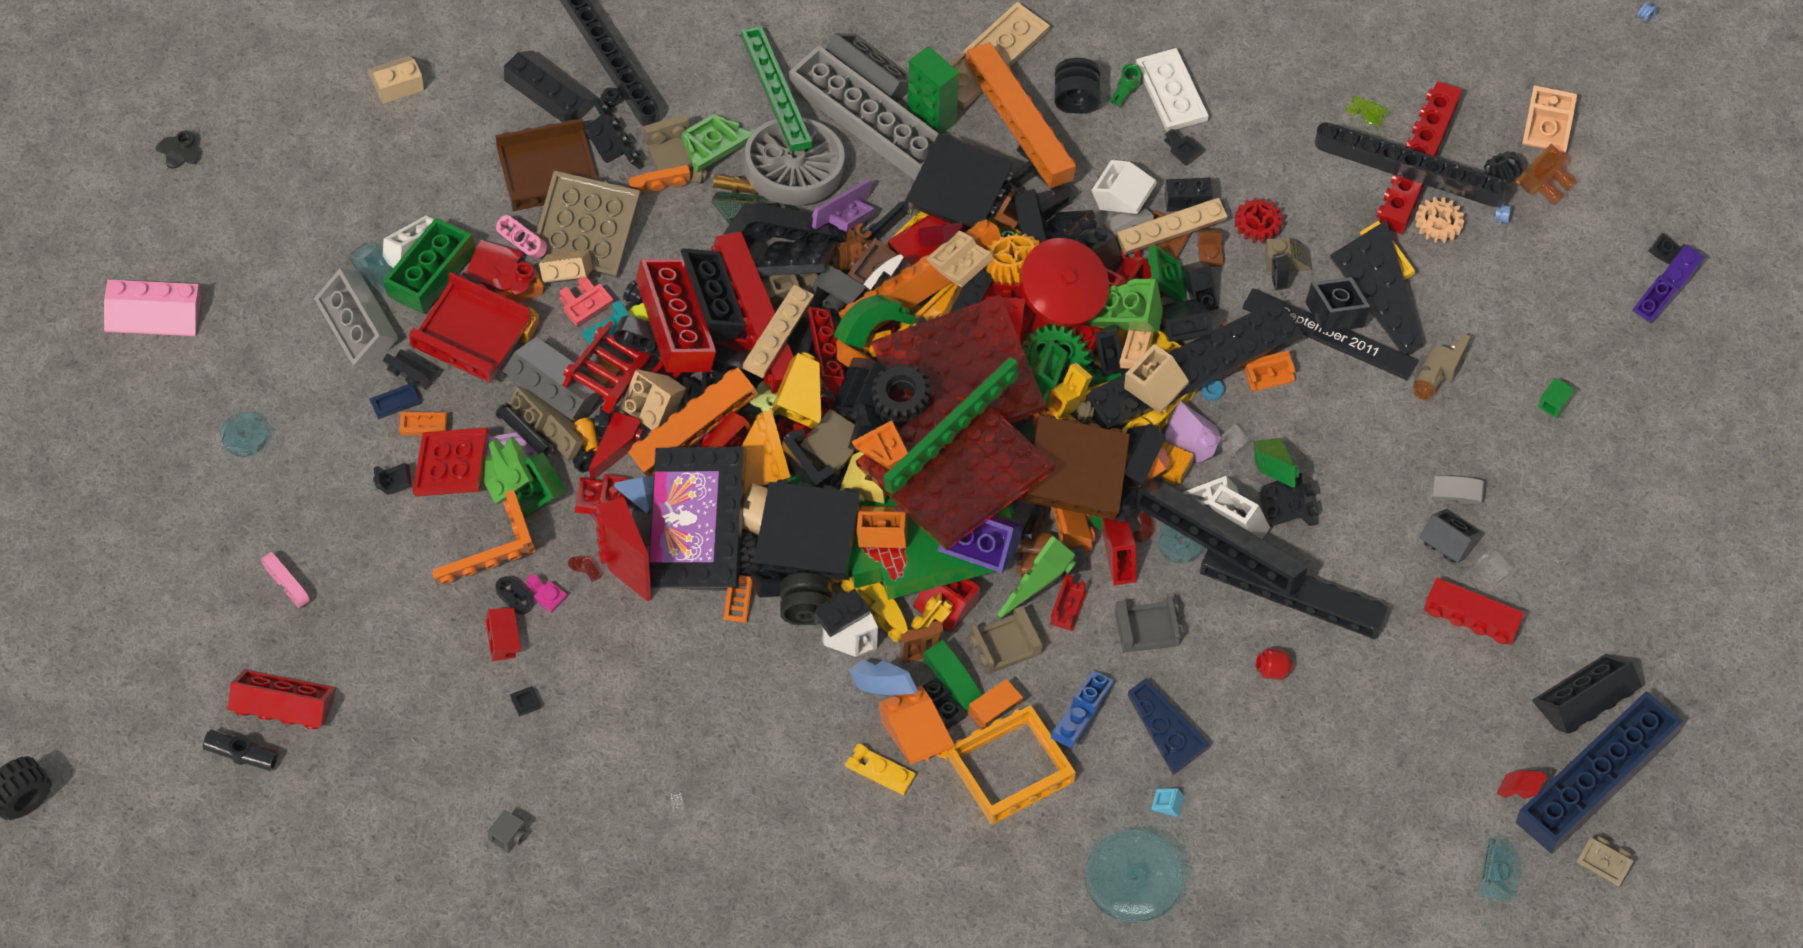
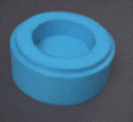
(1213, 391)

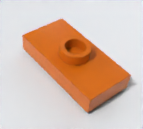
(418, 422)

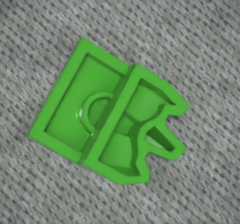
(505, 469)

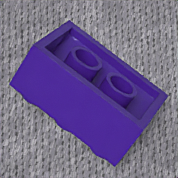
(989, 544)

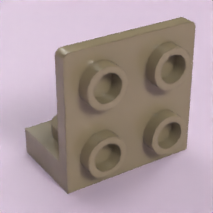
(665, 142)

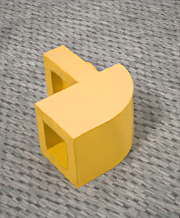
(1067, 395)

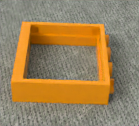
(1029, 795)

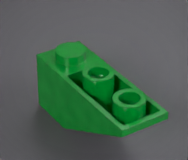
(1274, 460)

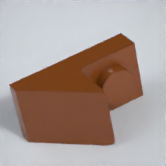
(1210, 246)

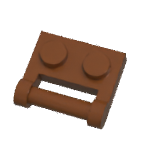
(914, 641)

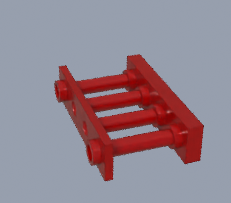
(620, 382)

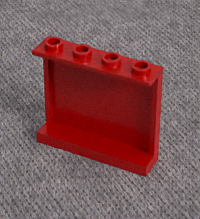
(471, 328)

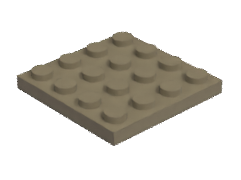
(588, 216)

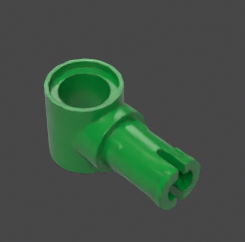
(1126, 85)

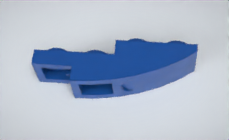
(1083, 709)

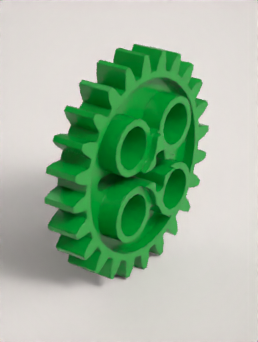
(1064, 337)

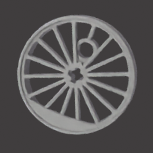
(802, 163)

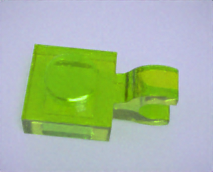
(1370, 111)

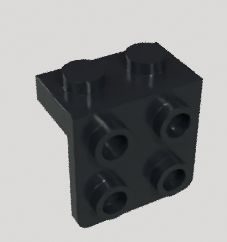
(1287, 503)

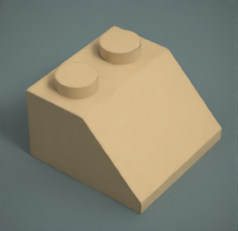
(396, 79)

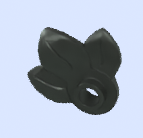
(177, 151)

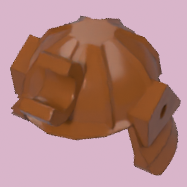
(850, 249)

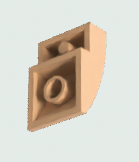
(1549, 118)

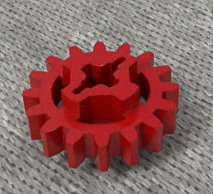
(1258, 220)

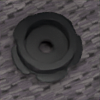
(612, 101)
(583, 461)

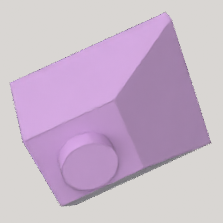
(1192, 433)

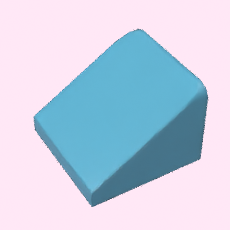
(1168, 801)

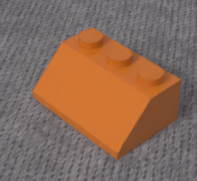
(1074, 529)

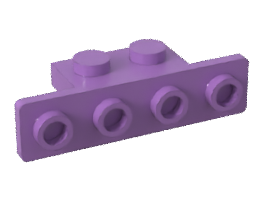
(846, 208)

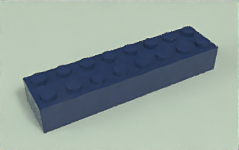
(1598, 772)

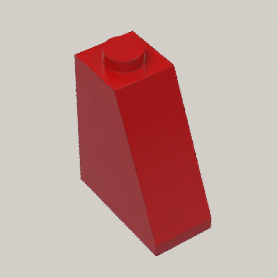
(1120, 551)

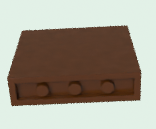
(535, 153)
(1086, 463)

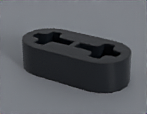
(1280, 271)
(517, 592)

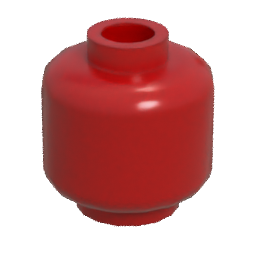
(1273, 664)

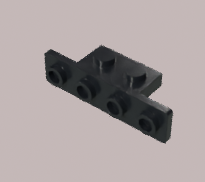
(608, 136)

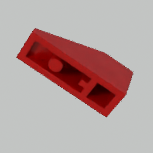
(616, 442)

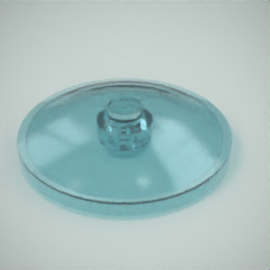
(1134, 876)

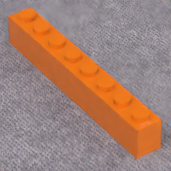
(1020, 115)
(922, 279)

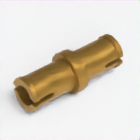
(733, 183)

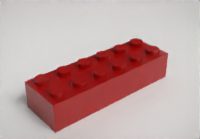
(675, 315)

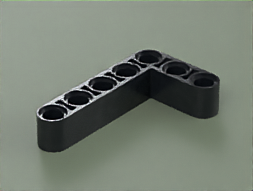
(782, 223)

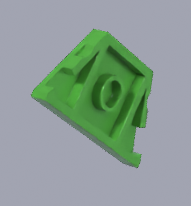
(713, 140)

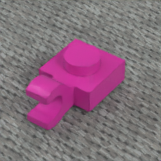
(546, 595)

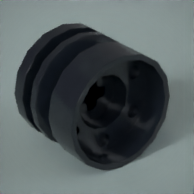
(1077, 85)

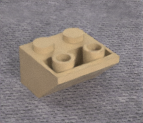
(1156, 378)
(652, 398)

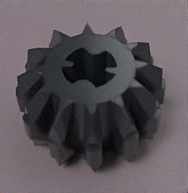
(1504, 166)

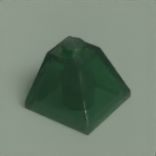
(730, 203)

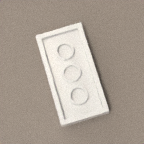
(1172, 90)

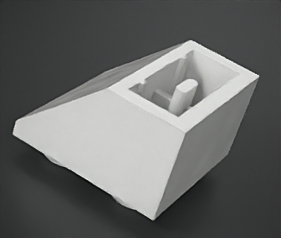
(1123, 187)
(855, 639)

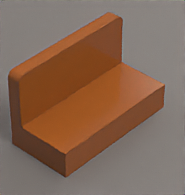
(1006, 214)

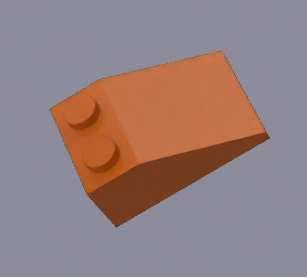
(915, 725)

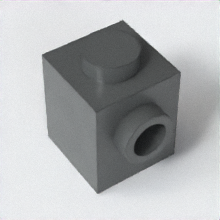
(507, 831)

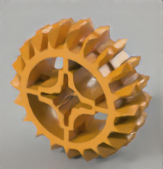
(1008, 257)

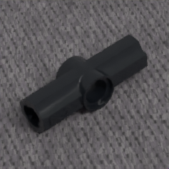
(226, 746)

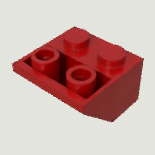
(961, 594)

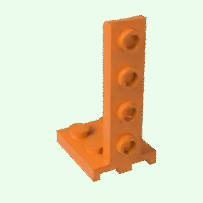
(492, 557)

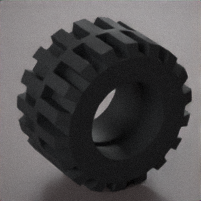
(901, 378)
(22, 787)

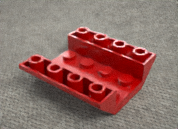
(823, 333)

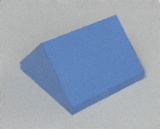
(638, 491)

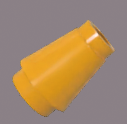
(586, 431)

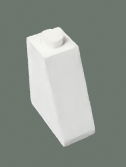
(1239, 511)

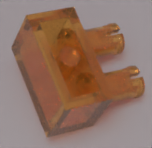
(1546, 165)

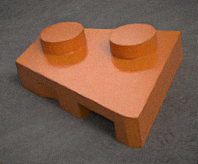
(882, 445)

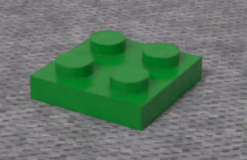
(1167, 272)

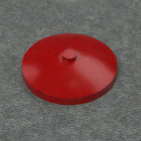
(1064, 282)

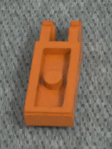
(660, 179)

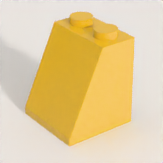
(800, 391)

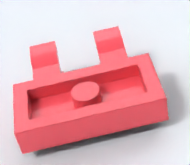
(587, 305)

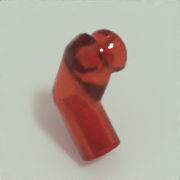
(1146, 529)
(584, 565)

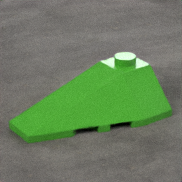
(1132, 307)

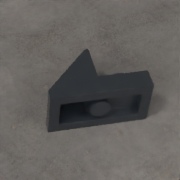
(865, 423)

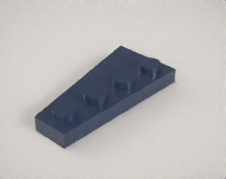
(1170, 731)

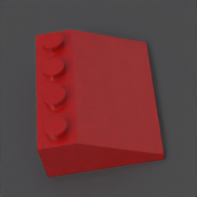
(622, 546)

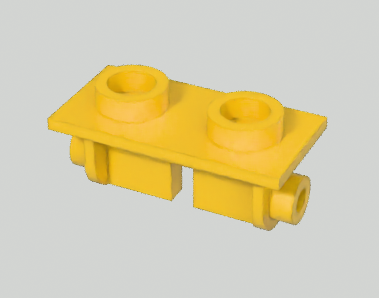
(935, 609)

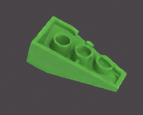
(1047, 568)

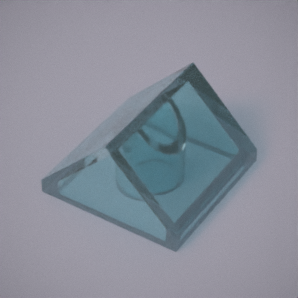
(1499, 873)

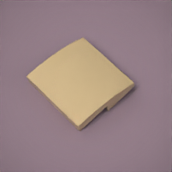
(960, 258)

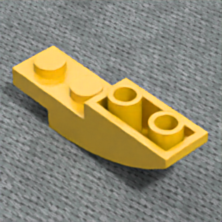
(884, 611)

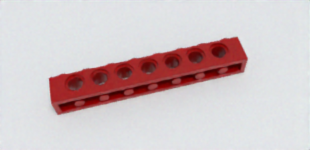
(1439, 112)

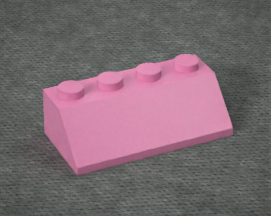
(151, 307)

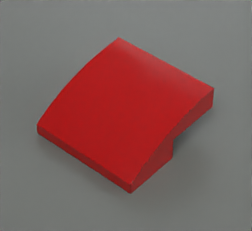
(482, 262)
(595, 492)

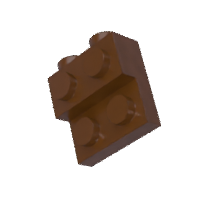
(873, 257)

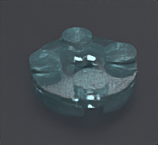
(244, 446)
(1175, 552)

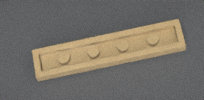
(1171, 226)
(778, 331)

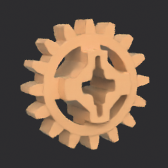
(1439, 220)

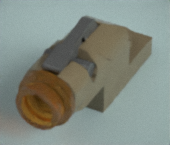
(1438, 366)

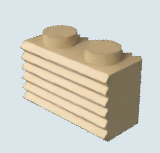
(566, 266)

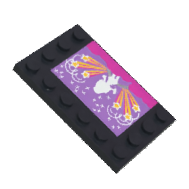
(697, 517)

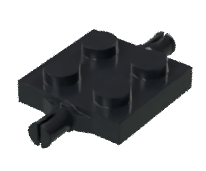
(1070, 224)

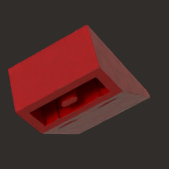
(1015, 304)

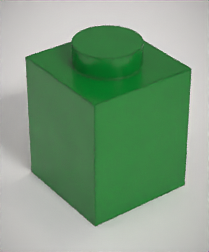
(1556, 397)

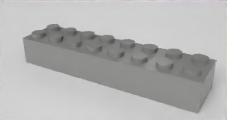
(863, 110)

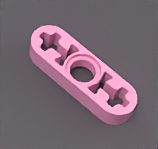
(529, 237)
(283, 576)

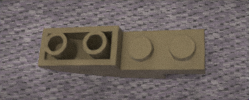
(779, 285)
(548, 420)

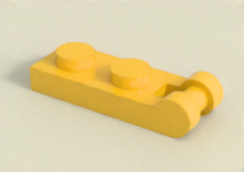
(880, 770)

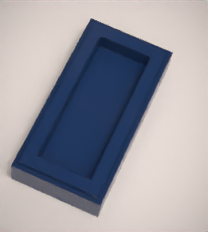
(395, 401)

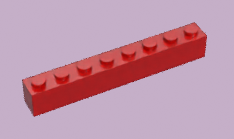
(751, 299)

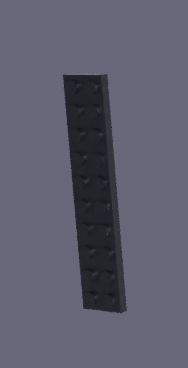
(1204, 360)

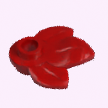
(513, 277)

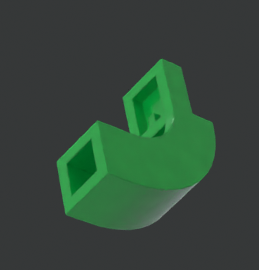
(866, 314)

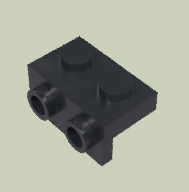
(414, 370)
(842, 612)

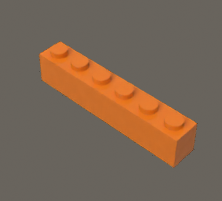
(696, 419)

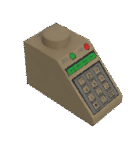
(1297, 255)

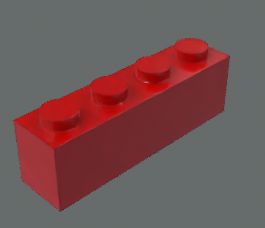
(1473, 611)

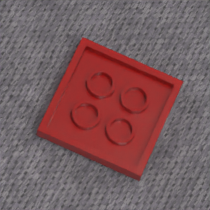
(451, 462)

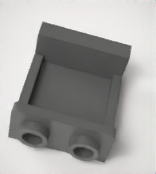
(1148, 625)

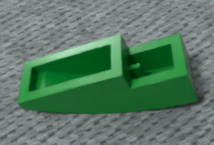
(1048, 367)
(952, 674)

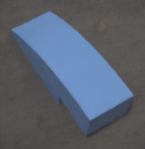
(882, 678)

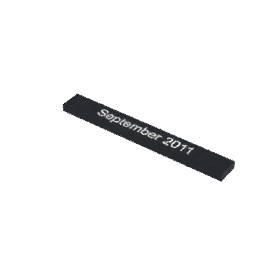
(1342, 340)

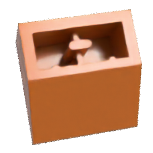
(882, 527)

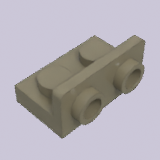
(1605, 861)

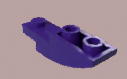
(1669, 284)

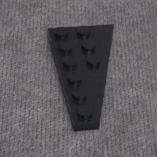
(1377, 273)

